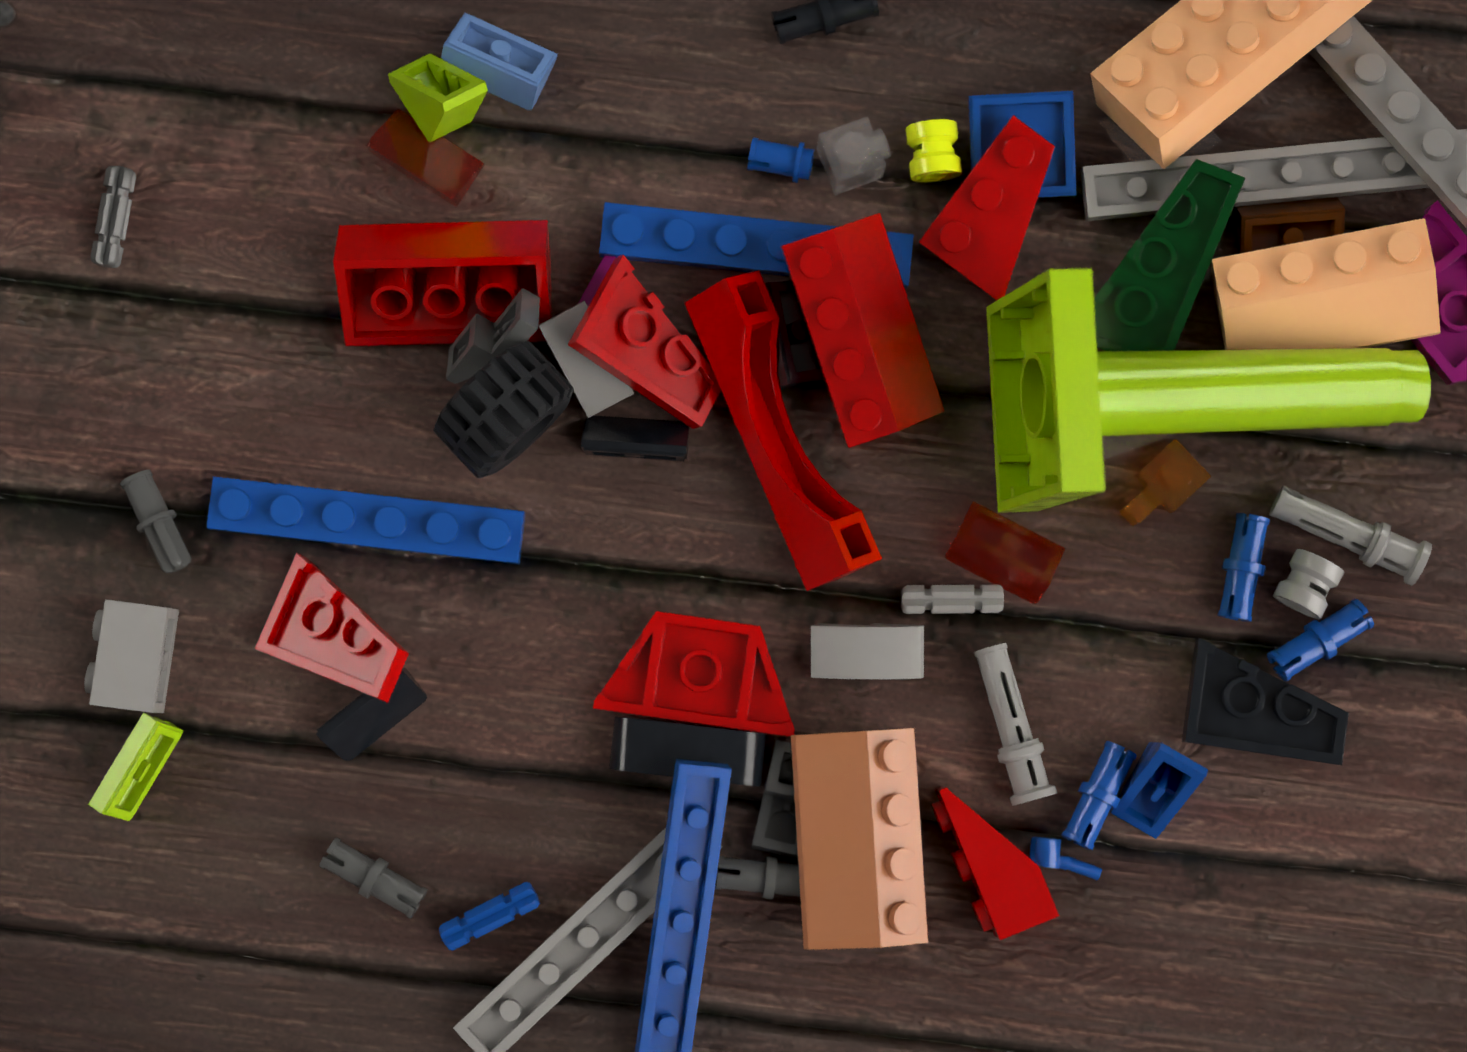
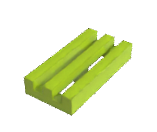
(136, 767)

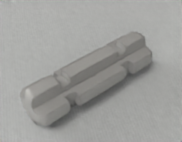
(952, 599)

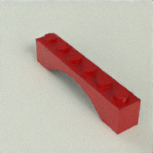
(740, 340)

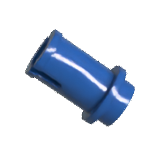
(781, 159)

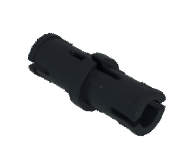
(820, 16)

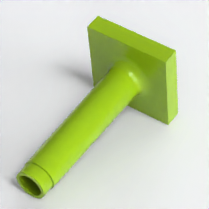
(1062, 395)

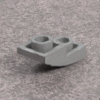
(867, 651)

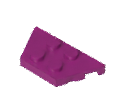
(1449, 248)

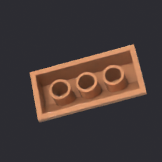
(859, 839)

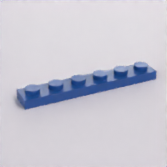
(715, 239)
(366, 520)
(683, 906)

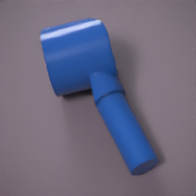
(1047, 851)

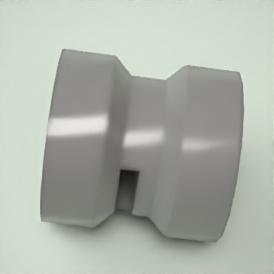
(1308, 583)

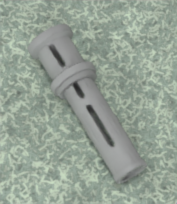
(1372, 542)
(1019, 751)

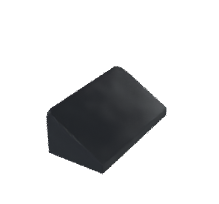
(795, 351)
(635, 438)
(370, 718)

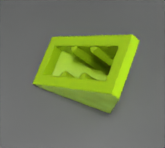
(438, 95)

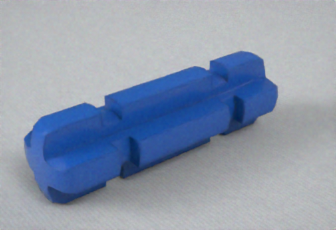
(489, 916)

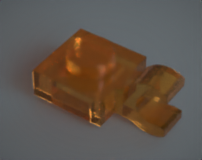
(1167, 481)

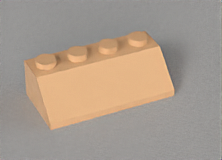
(1330, 291)

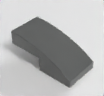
(485, 340)
(776, 819)

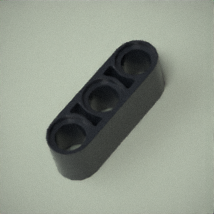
(655, 746)

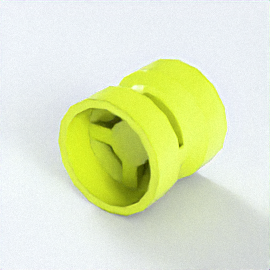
(933, 153)

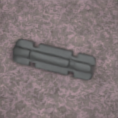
(113, 216)

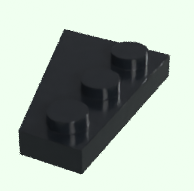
(1252, 711)

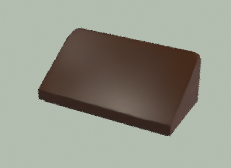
(1287, 222)

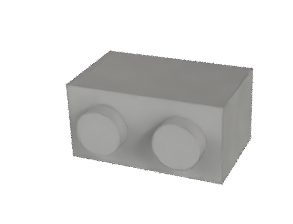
(132, 656)

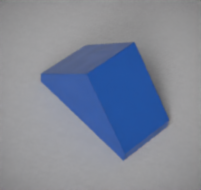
(1158, 788)

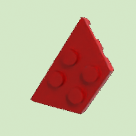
(700, 675)

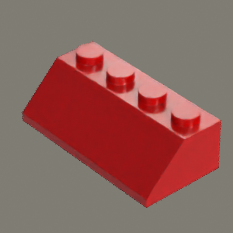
(434, 277)
(863, 329)

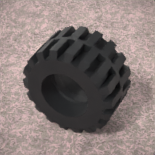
(503, 409)

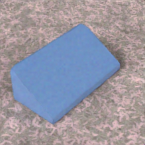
(505, 61)

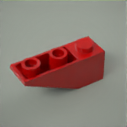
(1006, 880)

